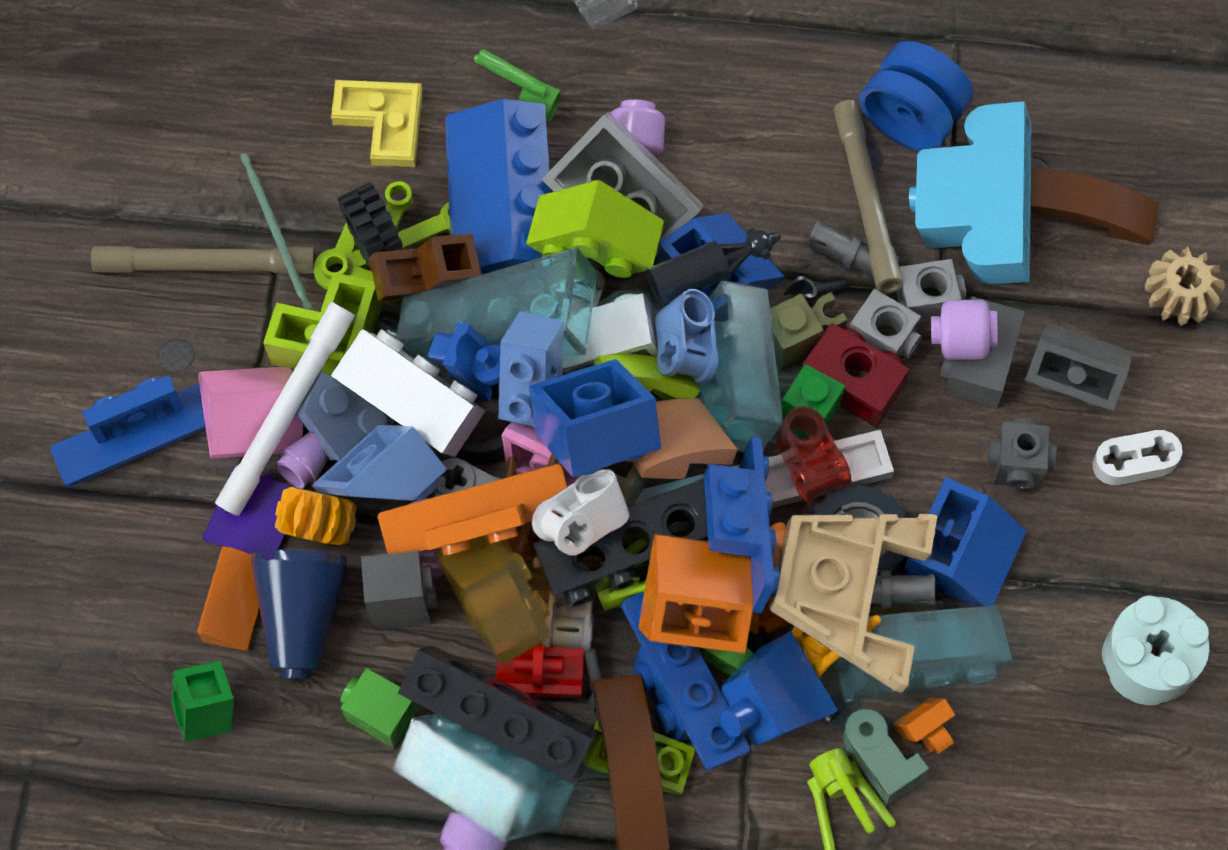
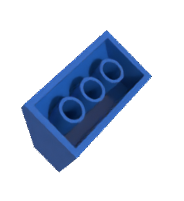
(495, 178)

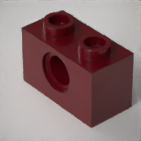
(865, 396)

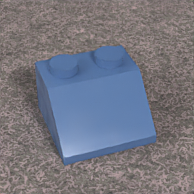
(385, 465)

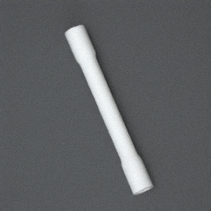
(247, 474)

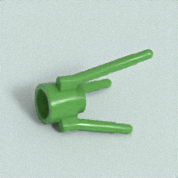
(533, 89)

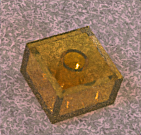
(497, 597)

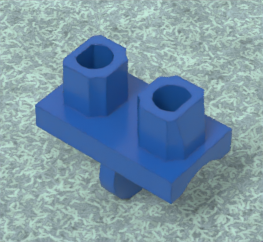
(468, 359)

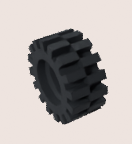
(369, 221)

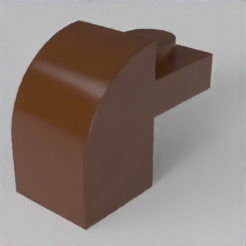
(430, 266)

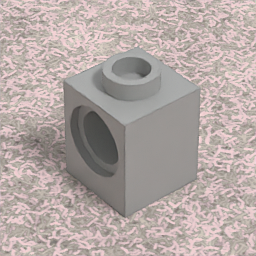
(931, 274)
(883, 311)

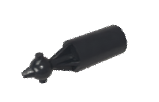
(706, 265)

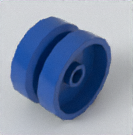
(916, 96)

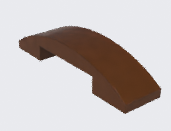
(1093, 202)
(631, 763)

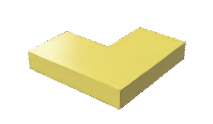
(387, 107)

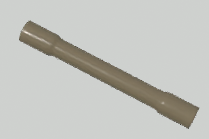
(881, 254)
(131, 259)

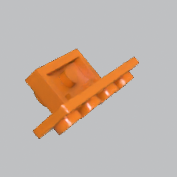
(470, 513)

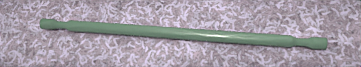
(298, 285)

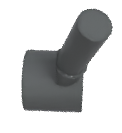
(594, 674)

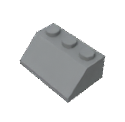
(627, 166)

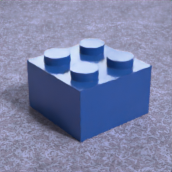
(595, 417)

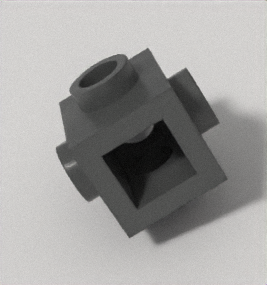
(1021, 454)

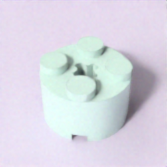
(1170, 629)

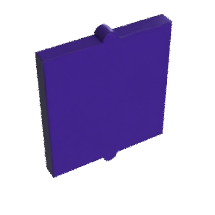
(255, 526)

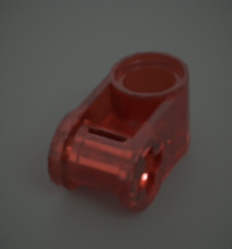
(813, 462)

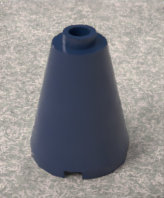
(297, 607)

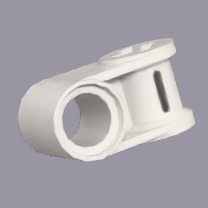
(587, 512)

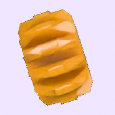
(315, 516)

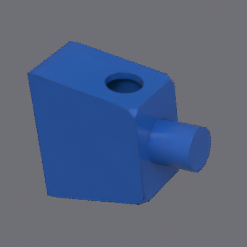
(774, 693)

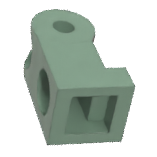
(880, 758)

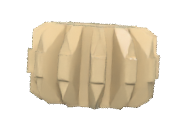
(1190, 271)

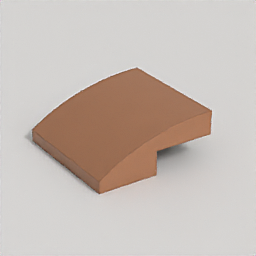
(686, 437)

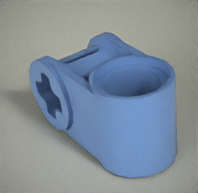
(686, 335)

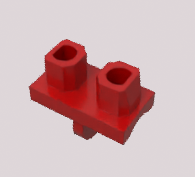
(545, 672)

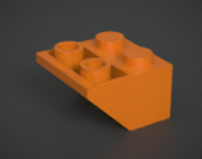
(697, 595)

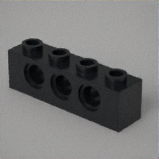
(621, 570)
(500, 713)

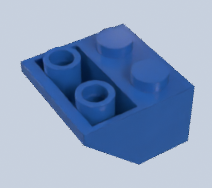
(723, 230)
(970, 545)

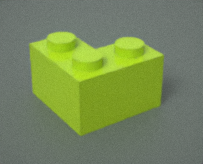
(598, 223)
(293, 326)

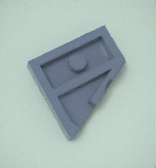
(338, 416)

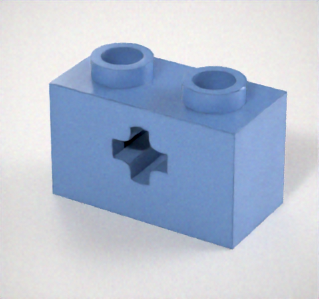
(528, 356)

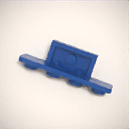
(129, 429)
(740, 515)
(684, 694)

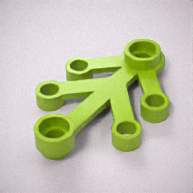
(353, 261)

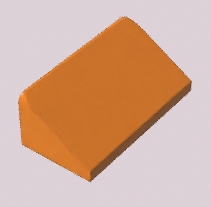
(231, 603)

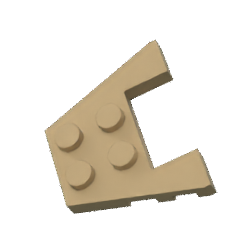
(830, 580)

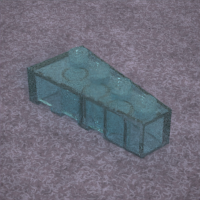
(550, 286)

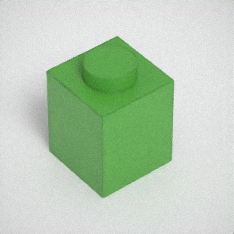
(377, 707)

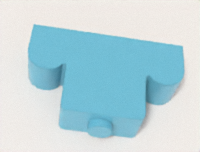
(980, 194)

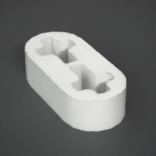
(1135, 447)

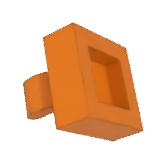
(926, 725)

